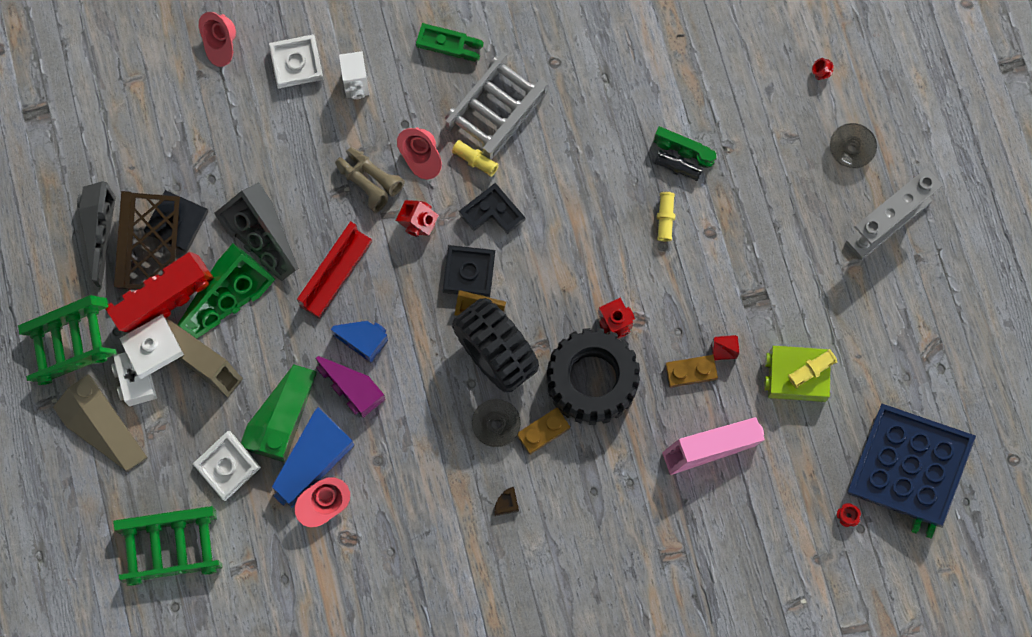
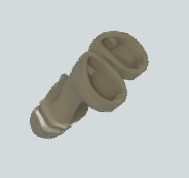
(377, 197)

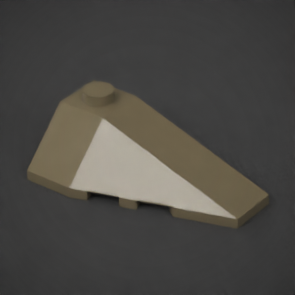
(93, 418)

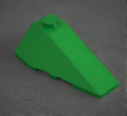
(234, 284)

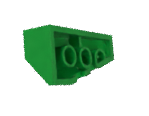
(277, 420)

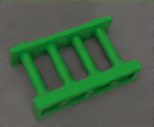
(54, 323)
(153, 524)

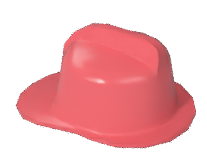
(217, 37)
(420, 152)
(322, 502)

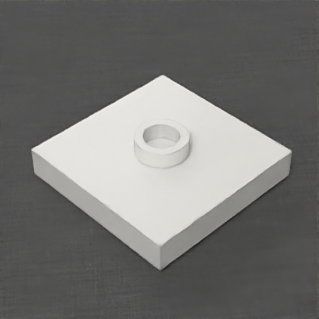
(296, 61)
(151, 346)
(226, 465)

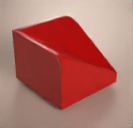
(725, 347)

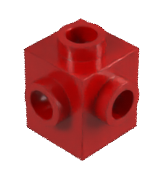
(417, 218)
(611, 313)

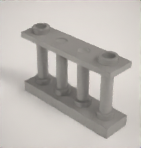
(519, 109)
(893, 214)

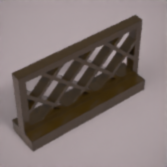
(126, 234)

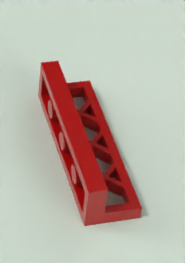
(334, 270)

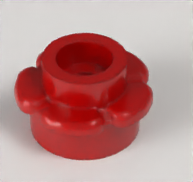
(822, 68)
(855, 515)

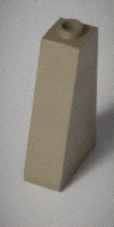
(205, 361)

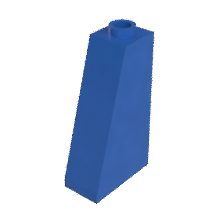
(312, 457)

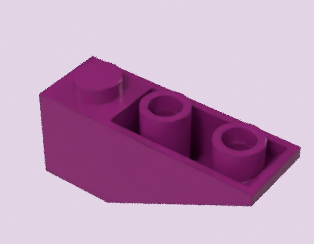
(355, 386)

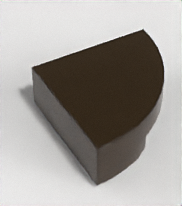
(506, 503)

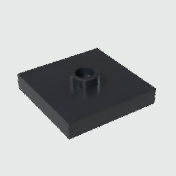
(189, 221)
(469, 270)

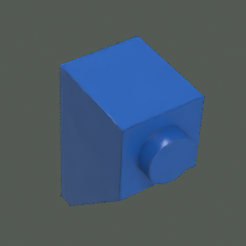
(362, 337)

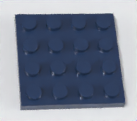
(912, 465)

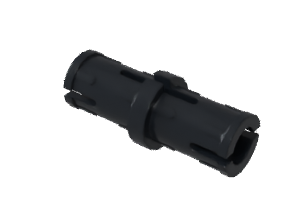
(678, 165)

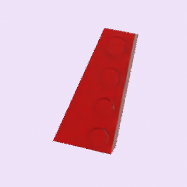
(161, 293)

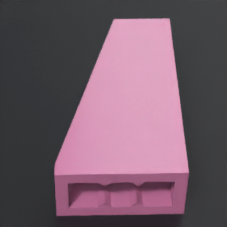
(712, 445)

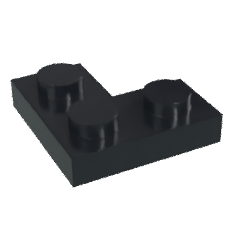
(492, 204)

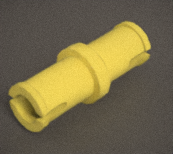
(475, 158)
(666, 216)
(812, 368)

